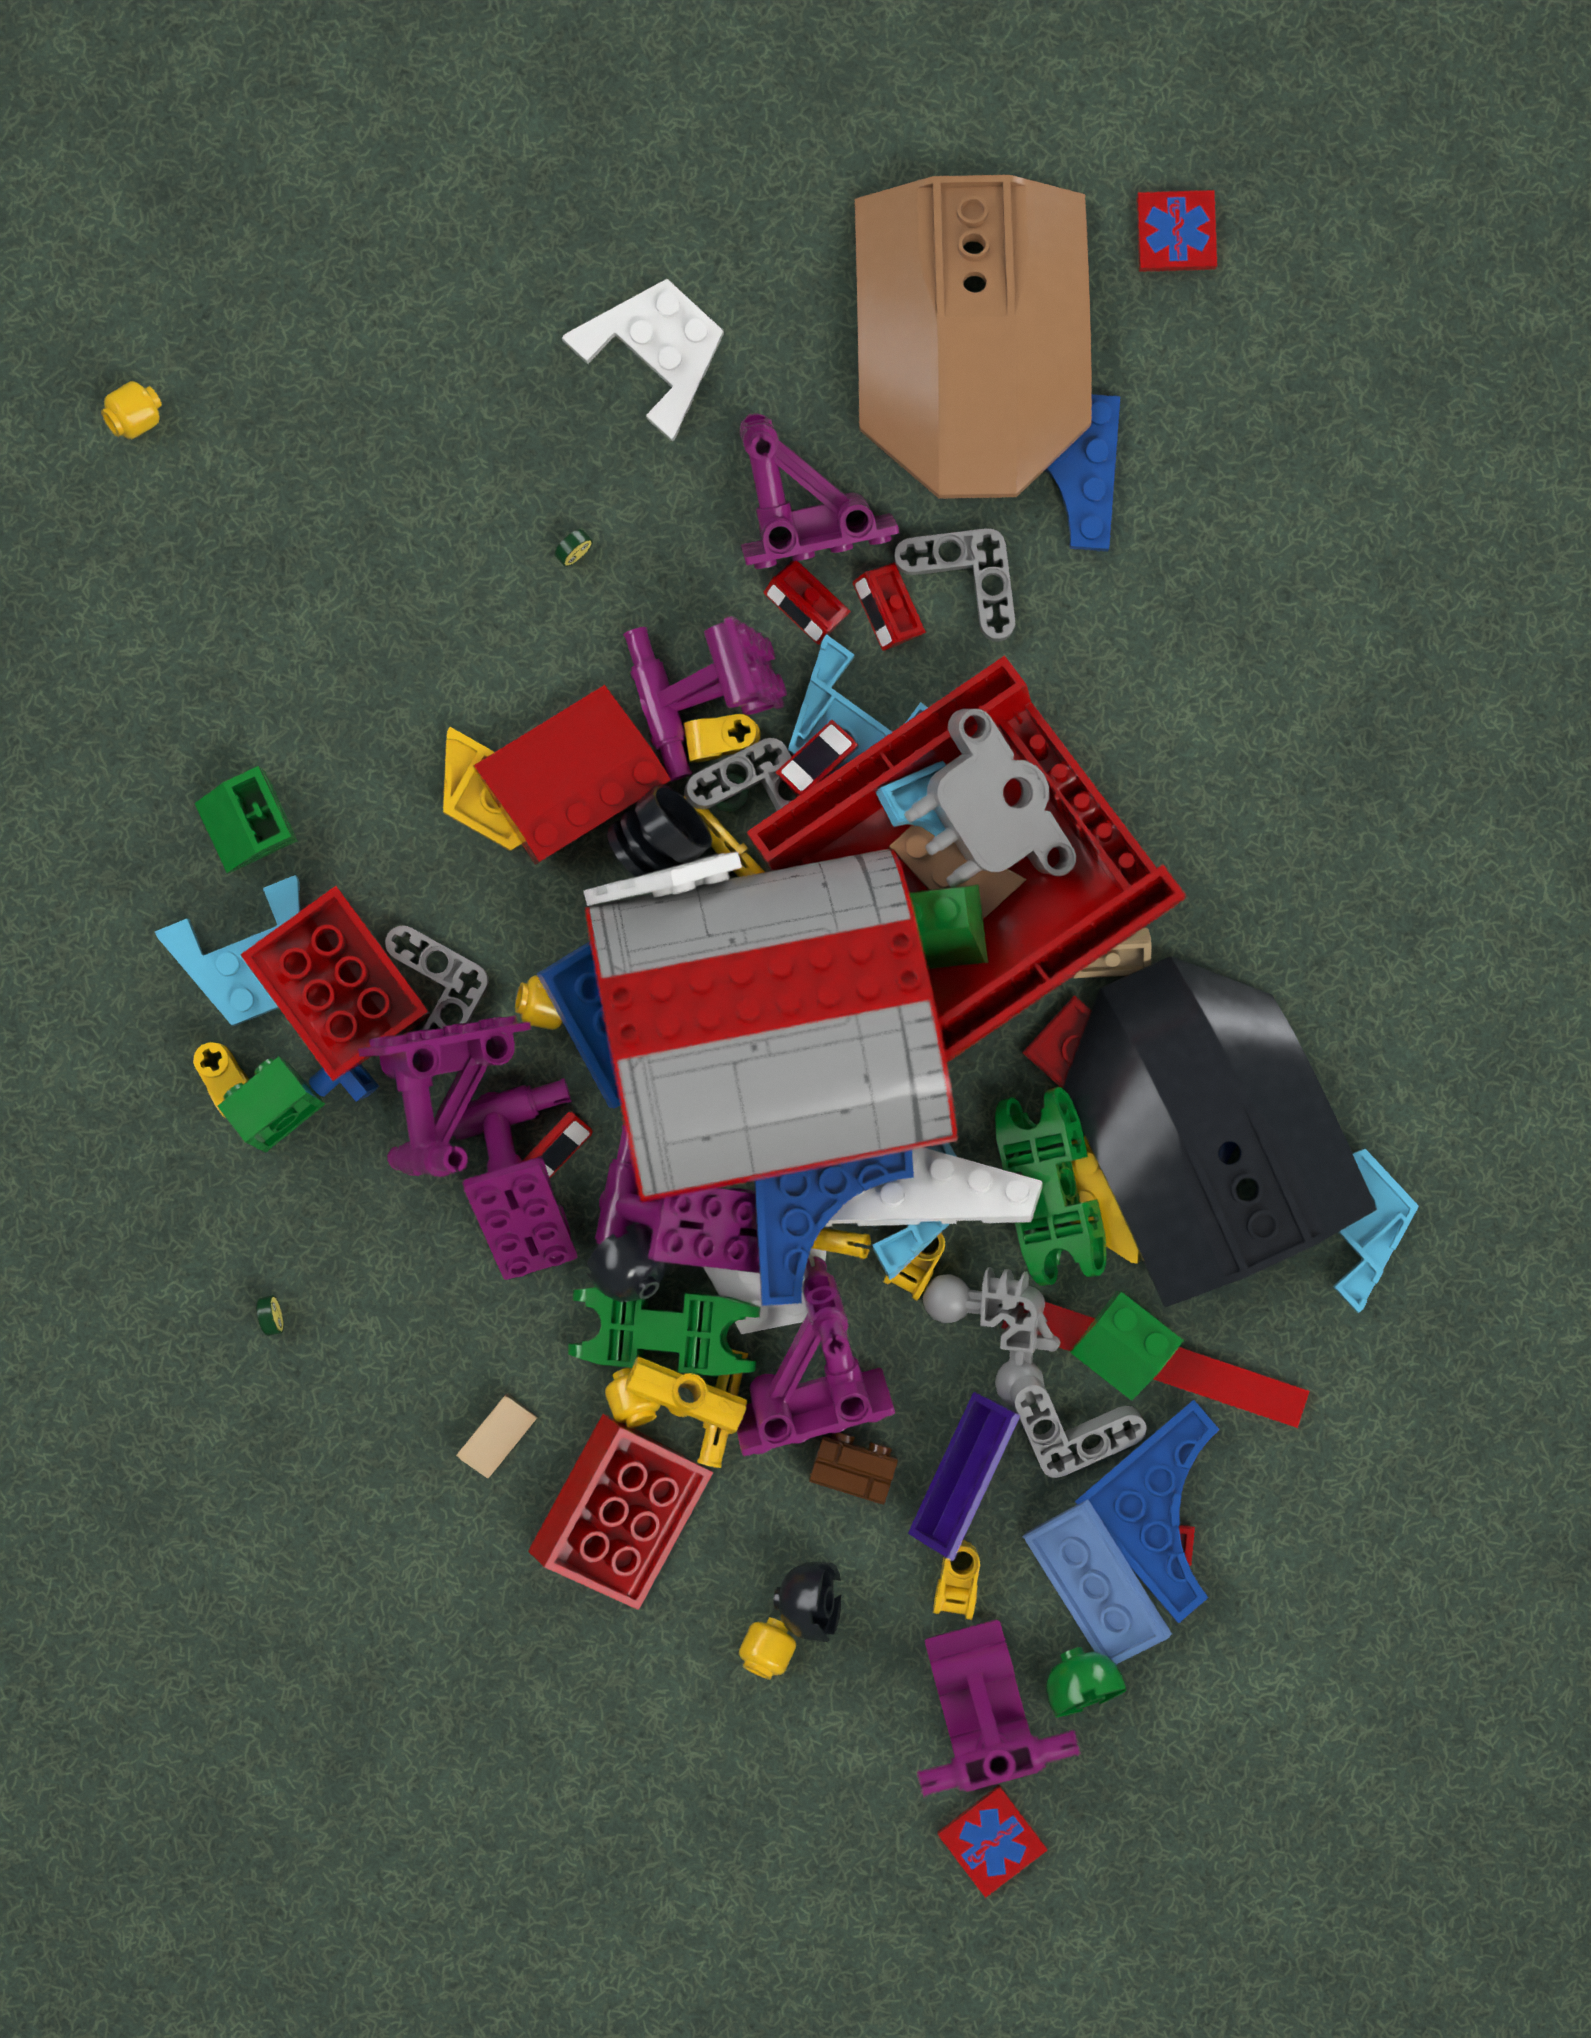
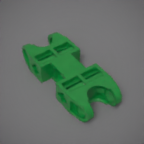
(1059, 1195)
(695, 1333)

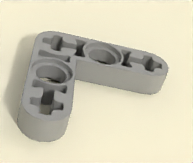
(969, 558)
(766, 770)
(449, 977)
(1059, 1440)

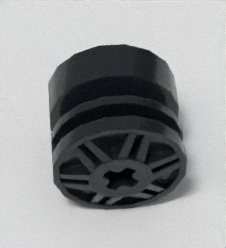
(659, 833)

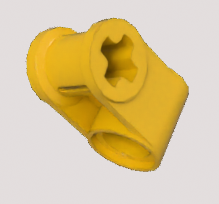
(713, 737)
(222, 1079)
(919, 1268)
(958, 1588)

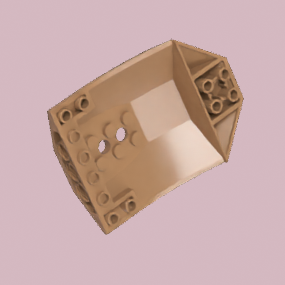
(965, 382)

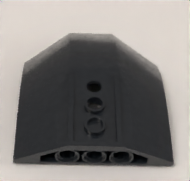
(1167, 1078)

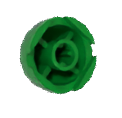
(1082, 1681)

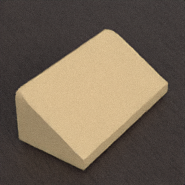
(1123, 959)
(497, 1436)

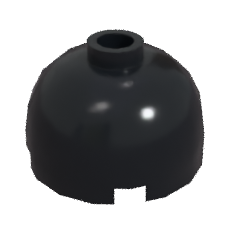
(623, 1266)
(808, 1601)

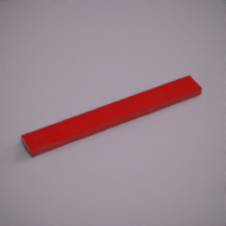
(1199, 1373)

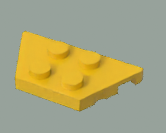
(466, 795)
(1092, 1186)

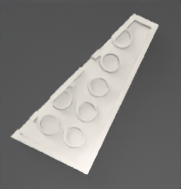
(945, 1191)

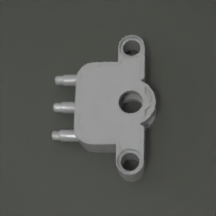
(974, 812)

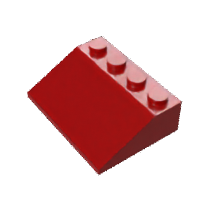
(571, 774)
(334, 982)
(619, 1512)

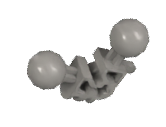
(950, 1299)

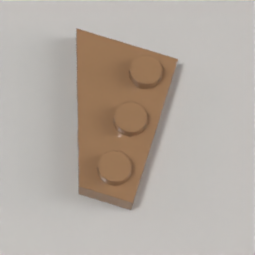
(934, 869)

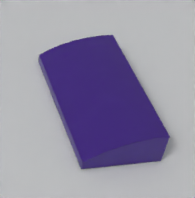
(963, 1475)

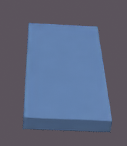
(1097, 1583)

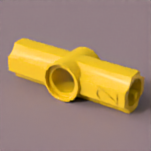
(709, 1403)

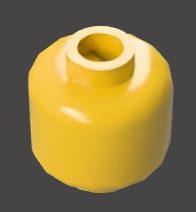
(131, 410)
(535, 1005)
(627, 1406)
(767, 1648)

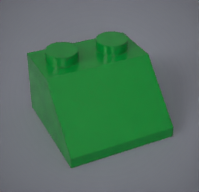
(950, 926)
(270, 1104)
(1126, 1345)

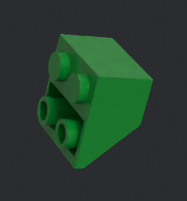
(245, 819)

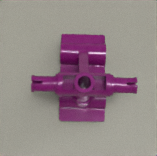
(808, 527)
(738, 672)
(426, 1053)
(514, 1196)
(691, 1229)
(843, 1398)
(984, 1713)

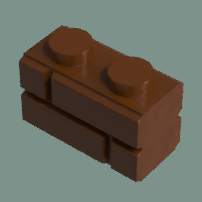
(854, 1468)

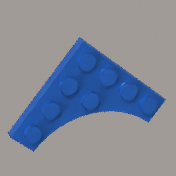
(1087, 477)
(577, 999)
(799, 1205)
(1142, 1508)

